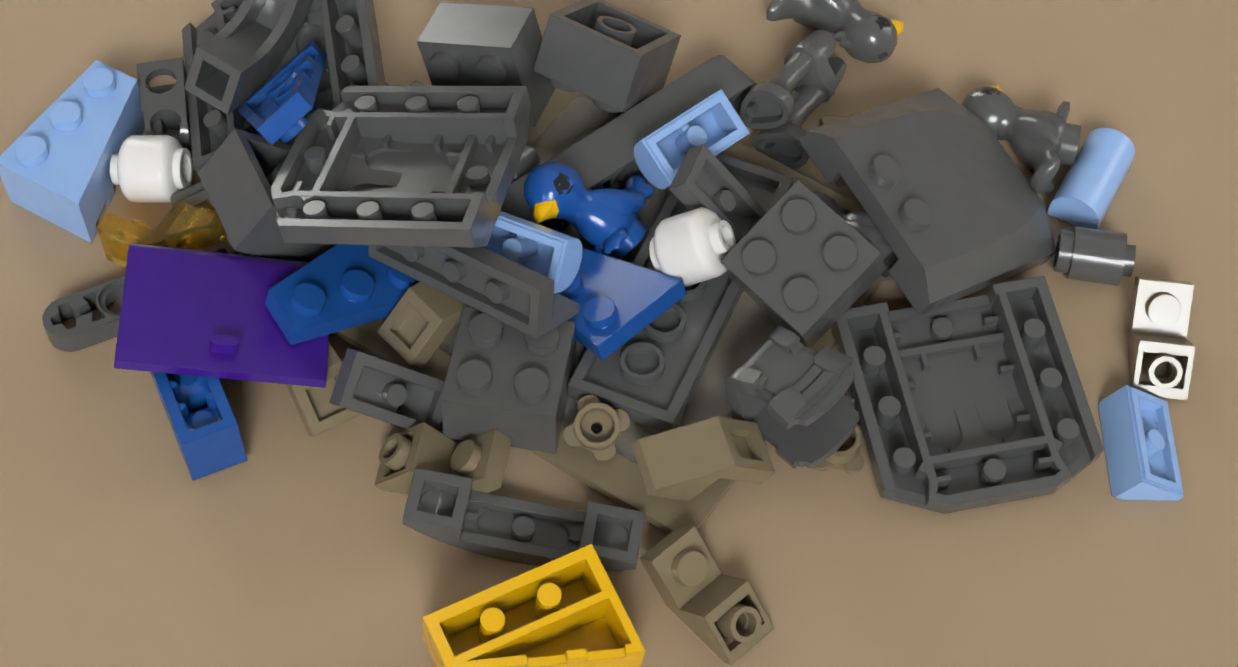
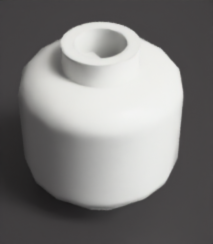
(151, 168)
(692, 246)

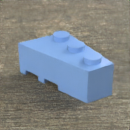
(65, 155)

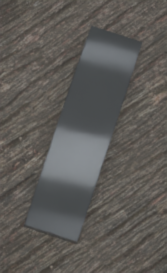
(516, 528)

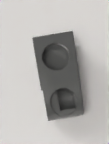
(165, 105)

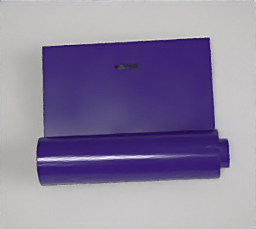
(210, 318)

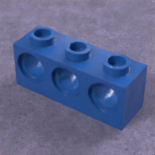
(201, 422)

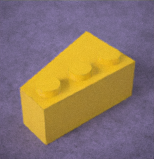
(538, 619)

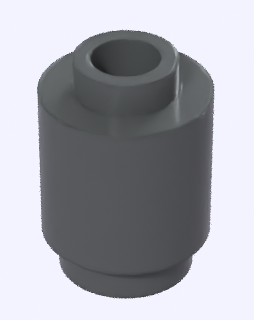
(1094, 255)

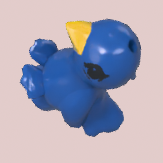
(600, 216)

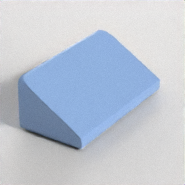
(1139, 446)

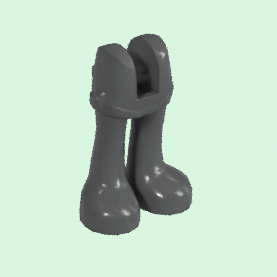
(778, 113)

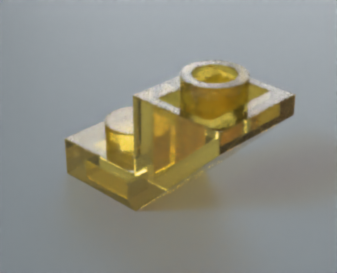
(181, 228)

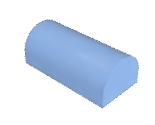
(707, 123)
(1093, 178)
(537, 249)

